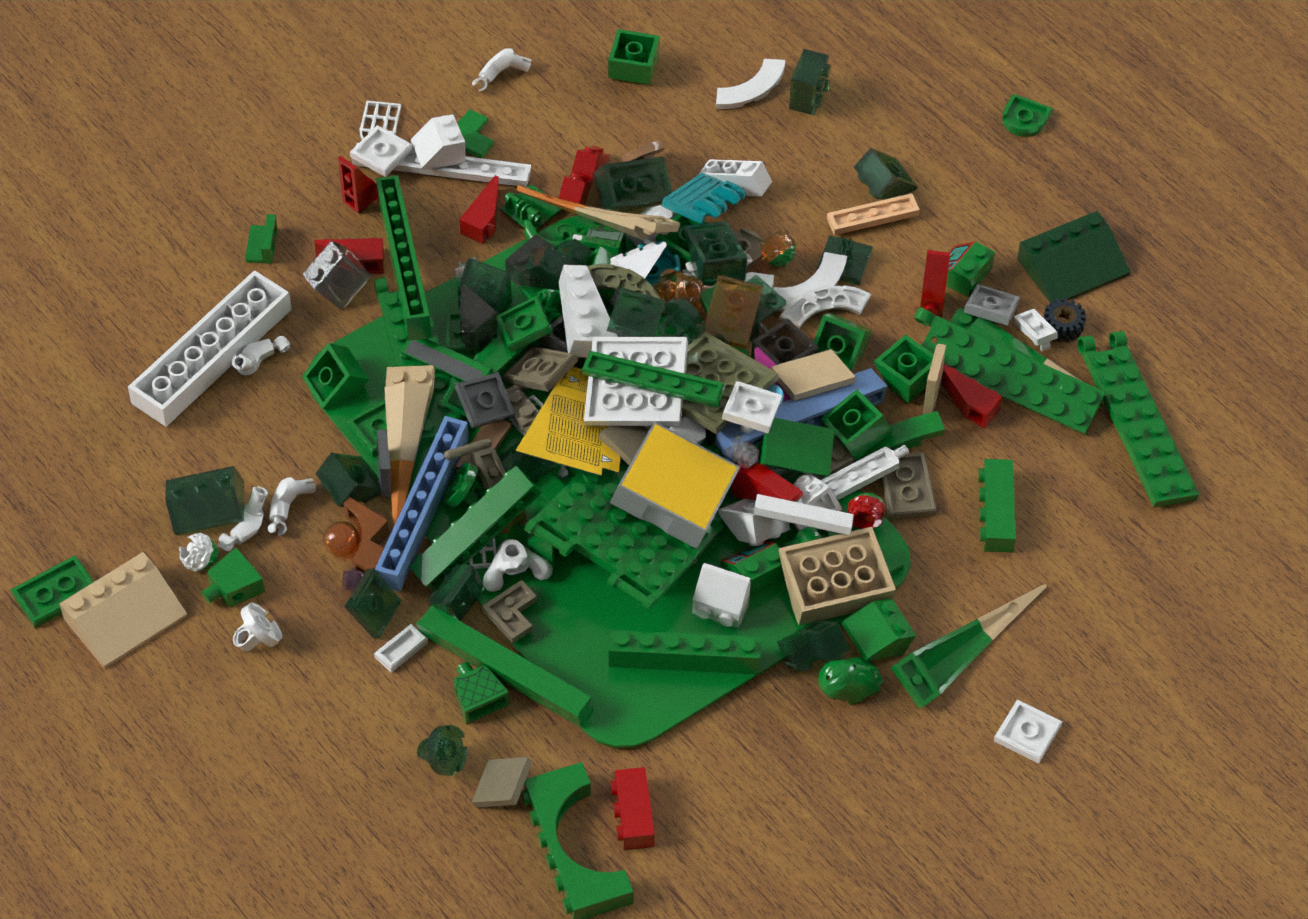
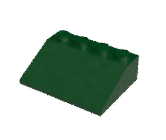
(1073, 258)

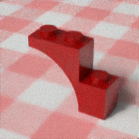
(578, 184)

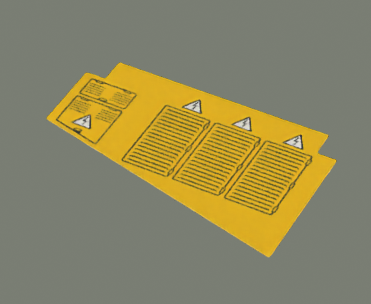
(561, 433)

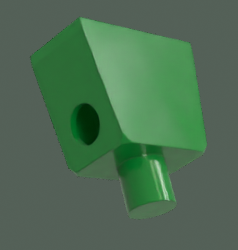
(233, 580)

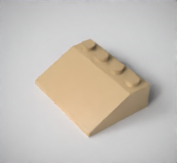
(835, 575)
(122, 610)

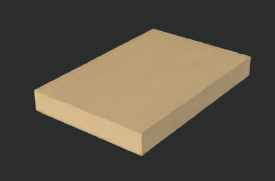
(813, 375)
(934, 379)

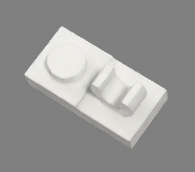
(1036, 328)

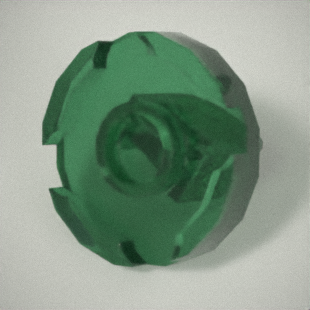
(683, 318)
(444, 750)

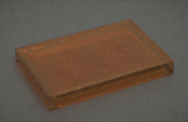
(733, 310)

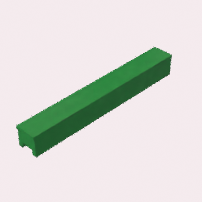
(506, 666)

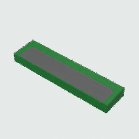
(444, 360)

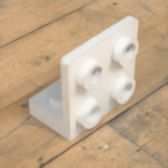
(815, 494)

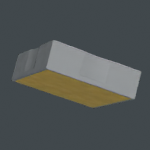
(675, 484)

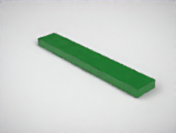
(653, 379)

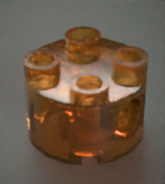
(679, 285)

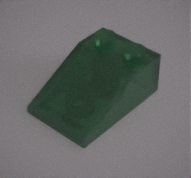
(632, 184)
(715, 252)

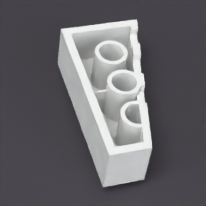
(582, 310)

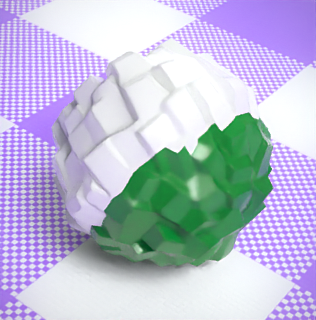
(200, 554)

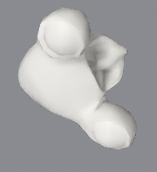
(513, 559)

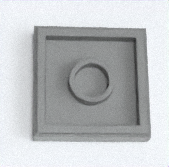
(992, 304)

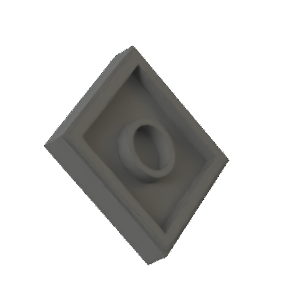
(485, 400)
(383, 463)

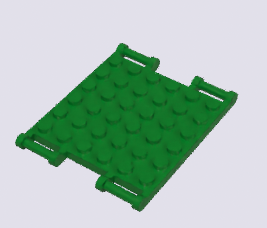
(636, 552)

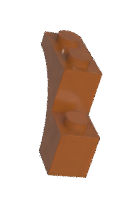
(373, 530)

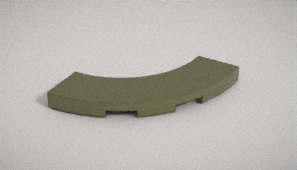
(613, 277)

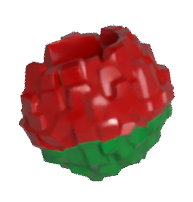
(866, 510)

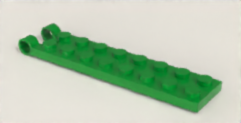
(397, 335)
(1014, 374)
(1138, 421)

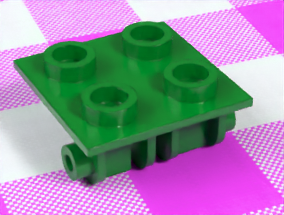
(524, 207)
(549, 298)

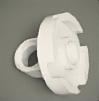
(258, 628)

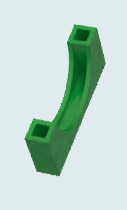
(584, 890)

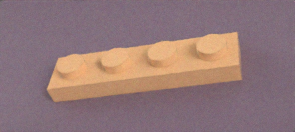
(873, 214)

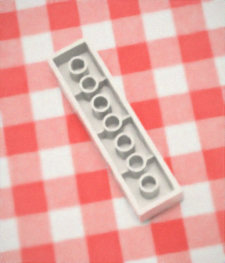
(209, 348)

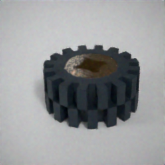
(1057, 314)

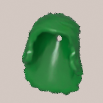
(850, 679)

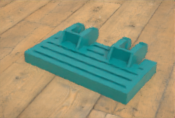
(703, 198)

